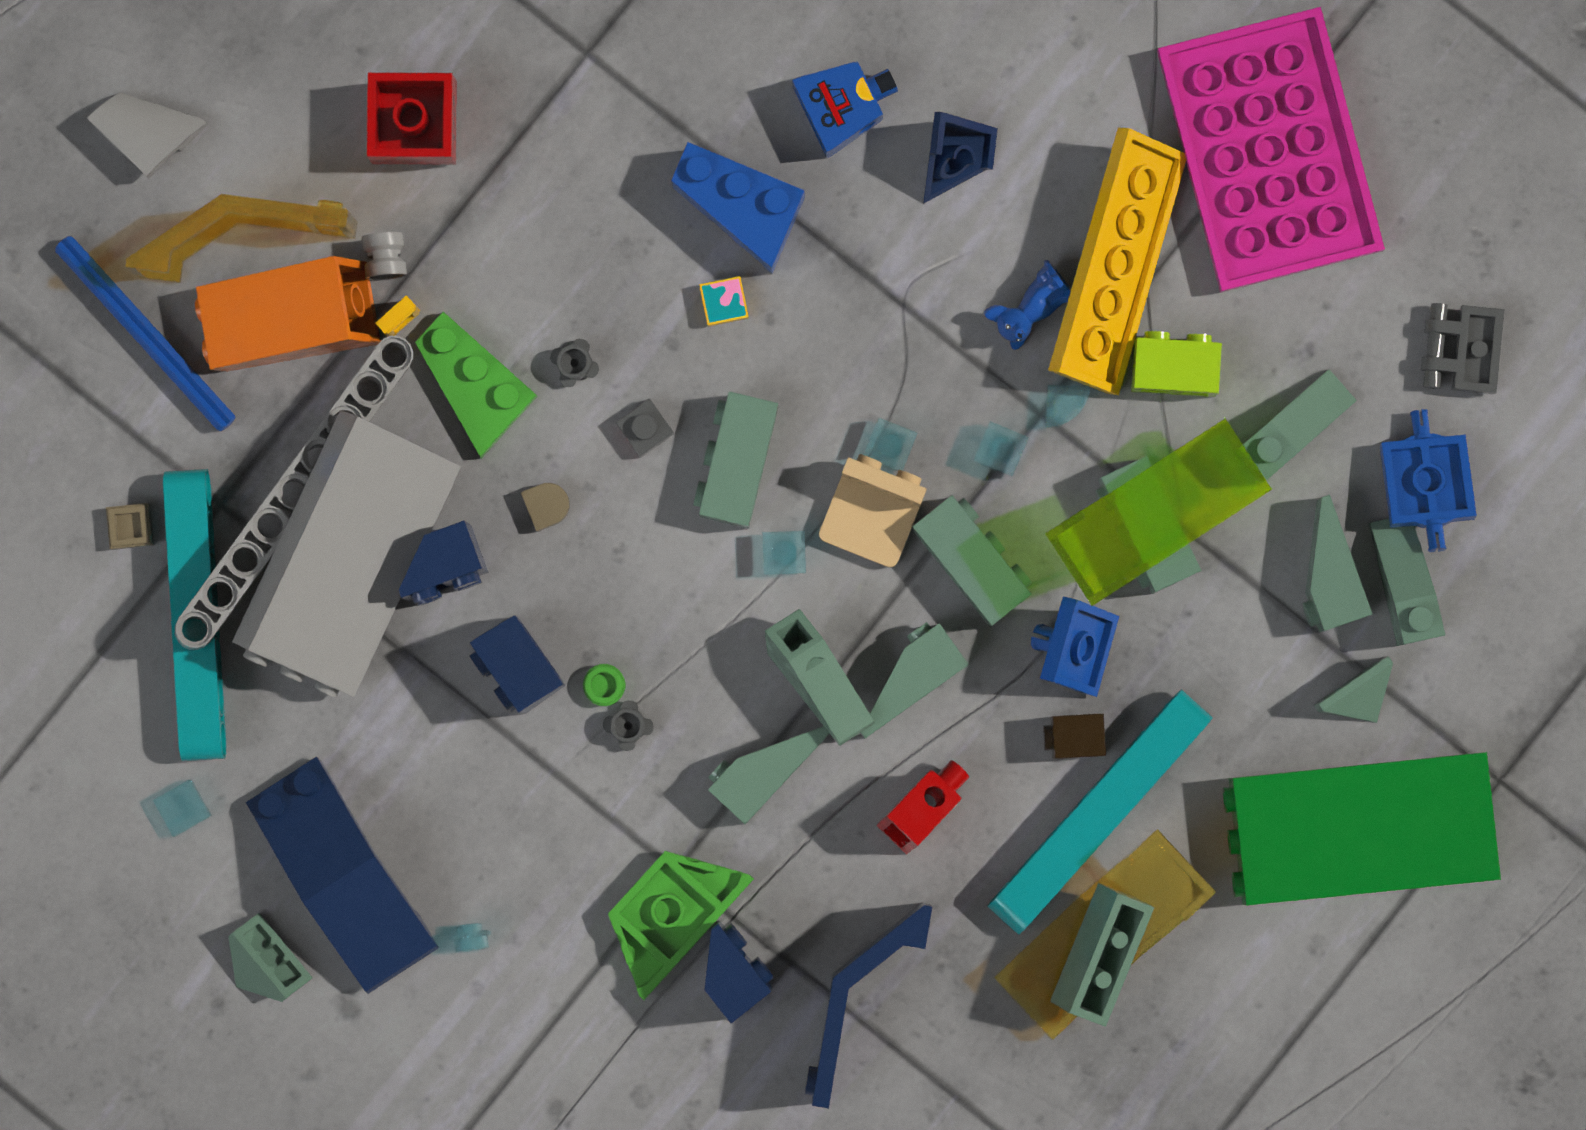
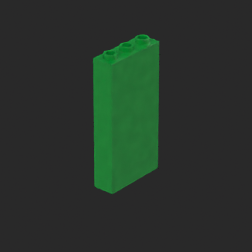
(1362, 829)

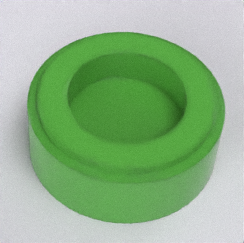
(604, 685)

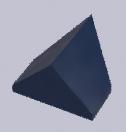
(957, 152)

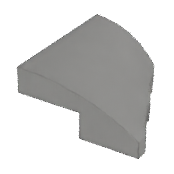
(145, 130)

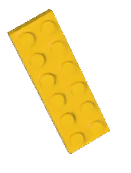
(1118, 261)

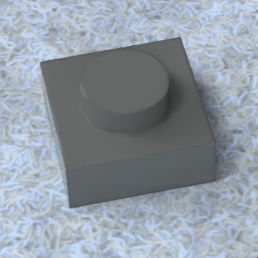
(645, 428)

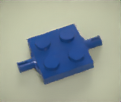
(1428, 480)

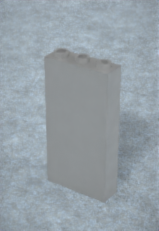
(345, 555)

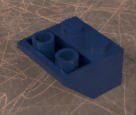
(442, 561)
(516, 665)
(731, 976)

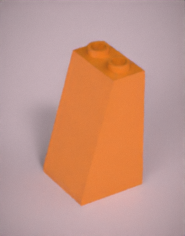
(287, 314)

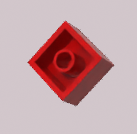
(411, 118)

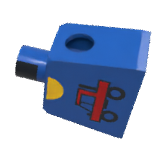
(842, 103)

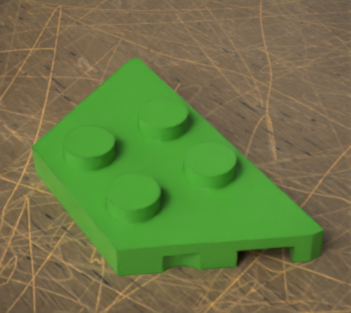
(670, 913)

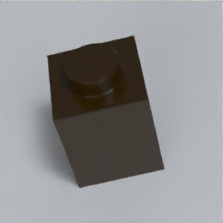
(1075, 736)

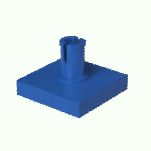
(1076, 646)

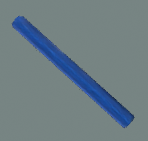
(145, 333)

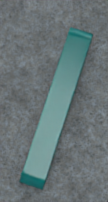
(189, 565)
(1099, 812)

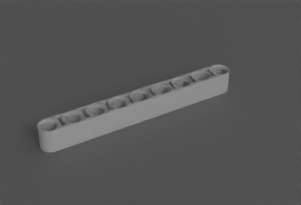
(275, 503)

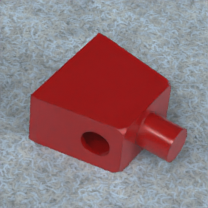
(913, 817)

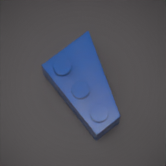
(740, 200)

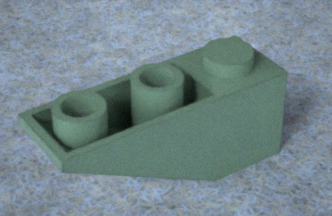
(817, 676)

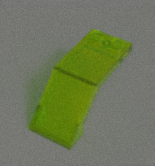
(1158, 512)

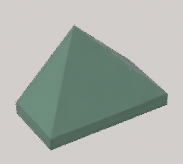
(1361, 695)
(264, 961)

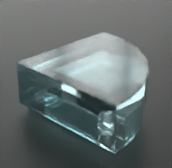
(1064, 404)

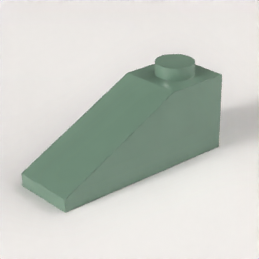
(1298, 423)
(1332, 578)
(1406, 583)
(919, 670)
(758, 775)

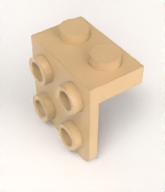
(872, 511)

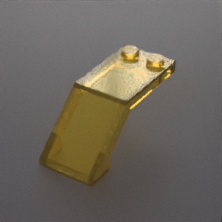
(166, 254)
(1149, 872)

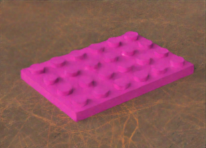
(1270, 149)

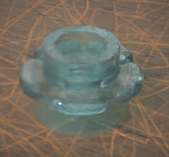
(470, 938)

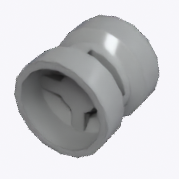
(384, 252)

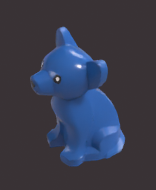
(1039, 302)

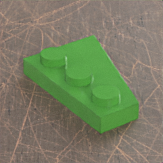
(474, 382)

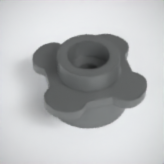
(563, 359)
(628, 713)

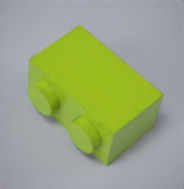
(1176, 366)

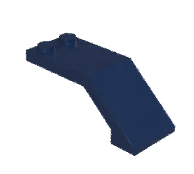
(340, 876)
(909, 931)

